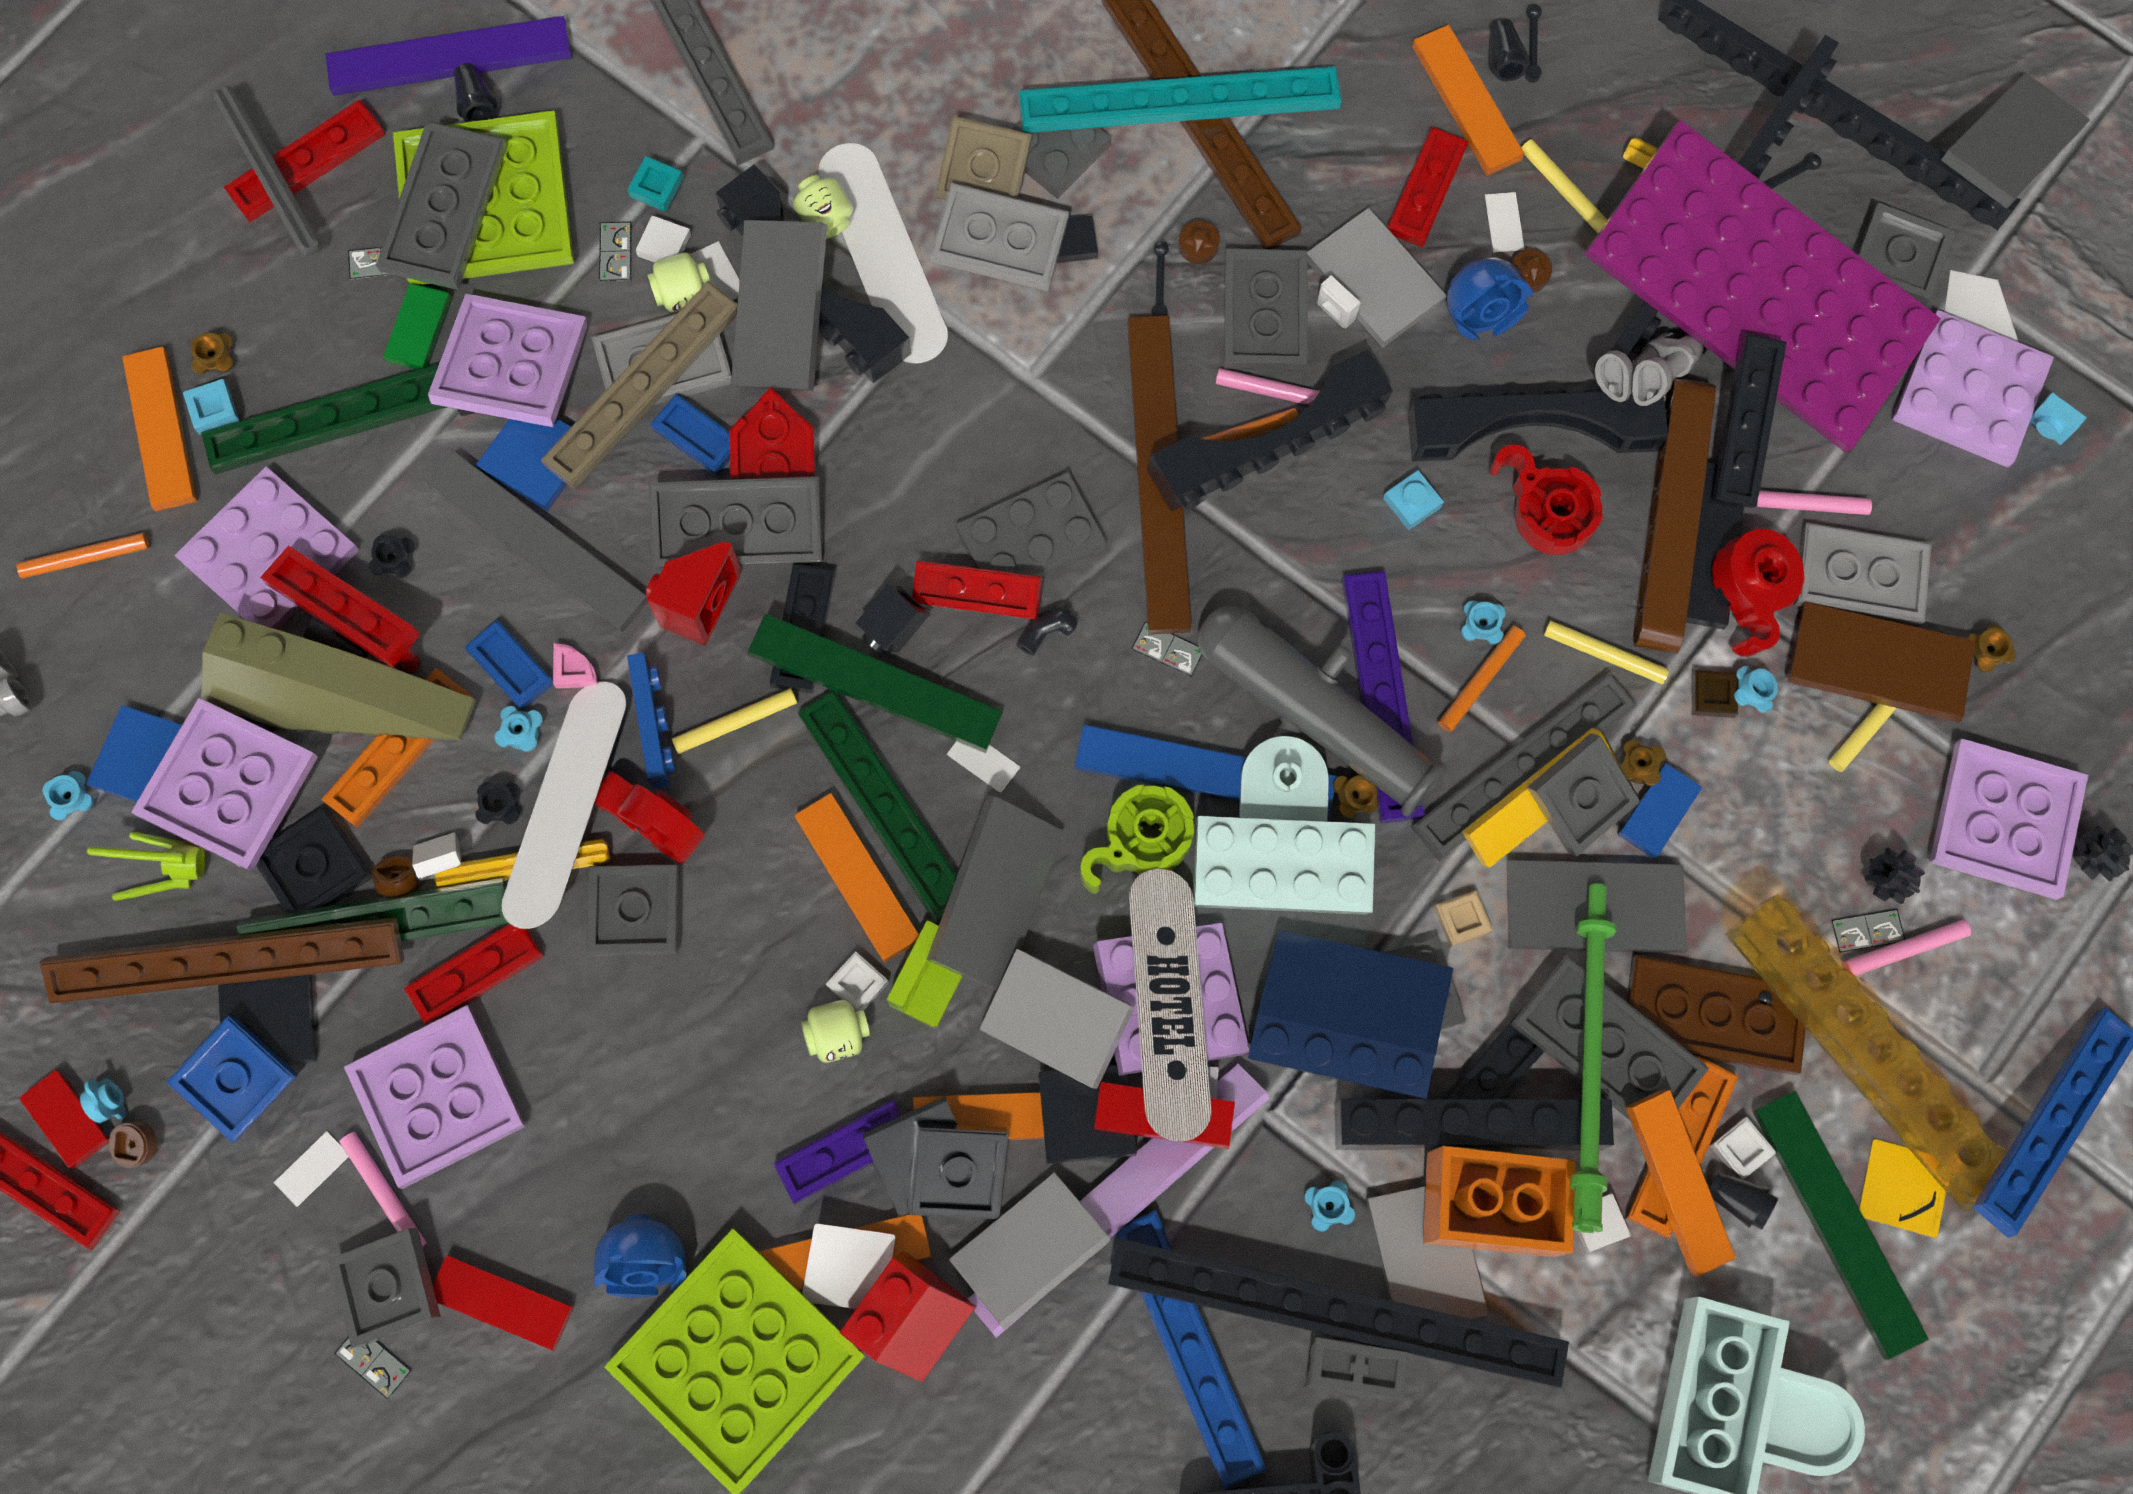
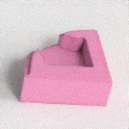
(572, 668)

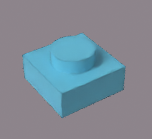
(211, 406)
(2056, 419)
(1413, 500)

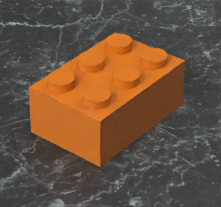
(1499, 1202)

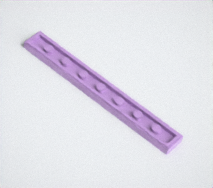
(1152, 1171)

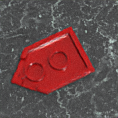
(771, 442)

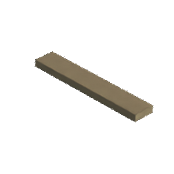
(640, 385)

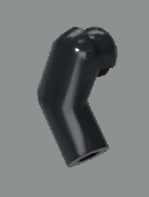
(1049, 621)

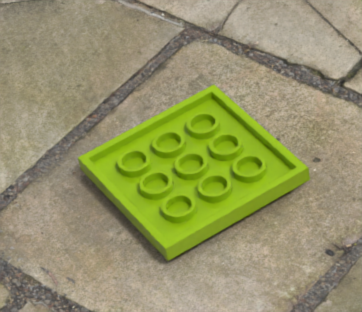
(528, 208)
(735, 1362)

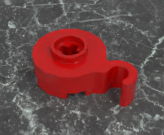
(1543, 487)
(1758, 577)
(652, 815)

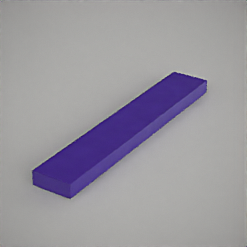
(440, 55)
(1378, 666)

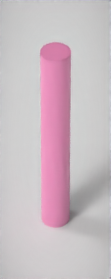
(1266, 387)
(1814, 502)
(1908, 947)
(378, 1184)

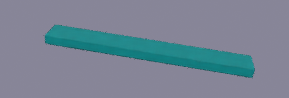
(1179, 99)

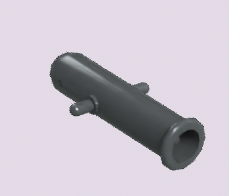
(1316, 704)

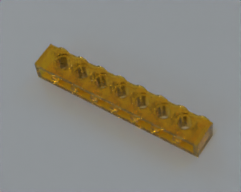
(1846, 1045)

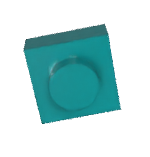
(655, 184)

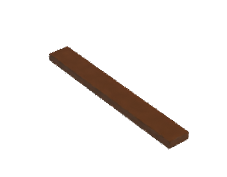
(1214, 138)
(1156, 429)
(222, 960)

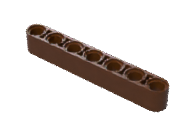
(1674, 517)

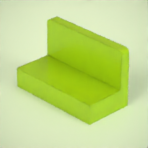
(922, 986)

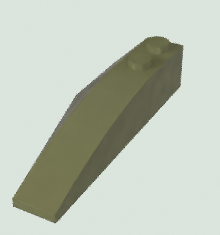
(319, 688)

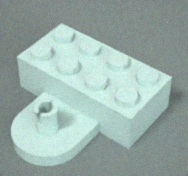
(1281, 845)
(1737, 1407)

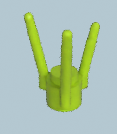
(181, 861)

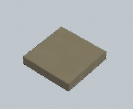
(984, 158)

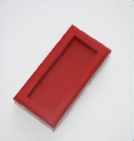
(61, 1118)

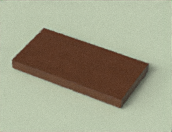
(1882, 662)
(1717, 1014)

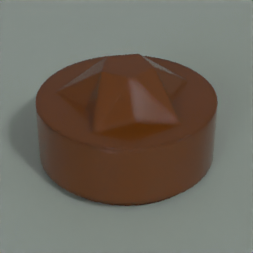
(1199, 242)
(1534, 267)
(394, 876)
(132, 1144)

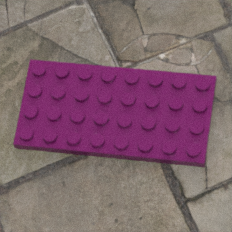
(1741, 260)

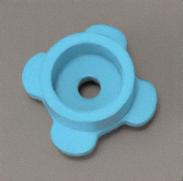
(1484, 610)
(1756, 688)
(522, 740)
(56, 789)
(102, 1100)
(1337, 1195)

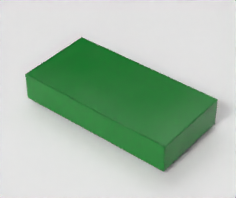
(417, 327)

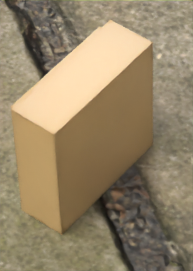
(1463, 919)

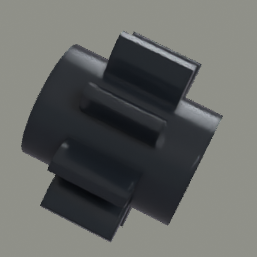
(2103, 853)
(1894, 875)

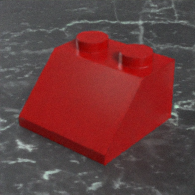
(694, 591)
(907, 1318)

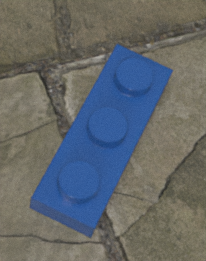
(651, 720)

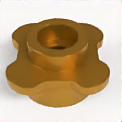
(209, 342)
(2002, 647)
(1642, 774)
(1366, 799)

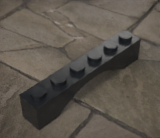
(863, 331)
(1447, 426)
(1200, 466)
(1465, 1123)

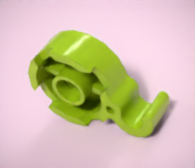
(1127, 845)

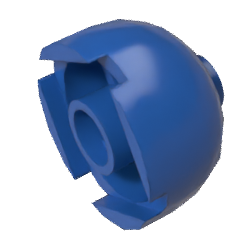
(1487, 297)
(638, 1257)

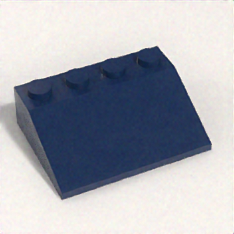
(1351, 1014)

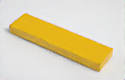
(1512, 817)

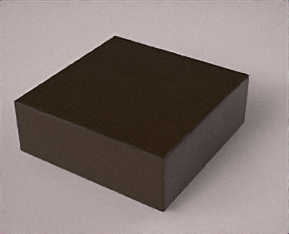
(1714, 694)

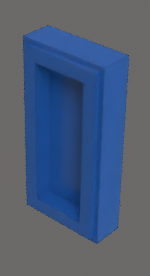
(694, 434)
(509, 665)
(1660, 811)

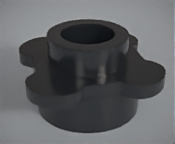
(383, 547)
(488, 794)

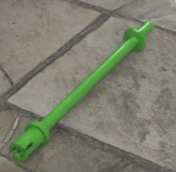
(1588, 1180)

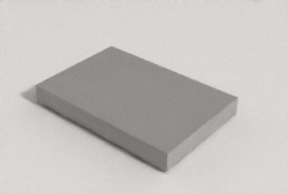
(999, 237)
(1379, 274)
(620, 347)
(1865, 573)
(1057, 1018)
(1029, 1250)
(1422, 1273)

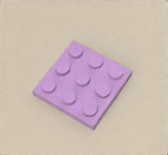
(508, 360)
(1973, 389)
(250, 536)
(225, 784)
(2009, 819)
(1220, 1003)
(434, 1097)

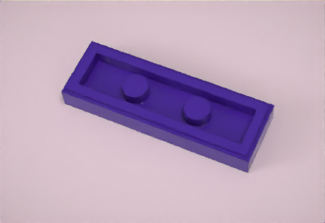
(832, 1156)

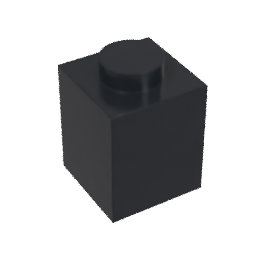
(891, 619)

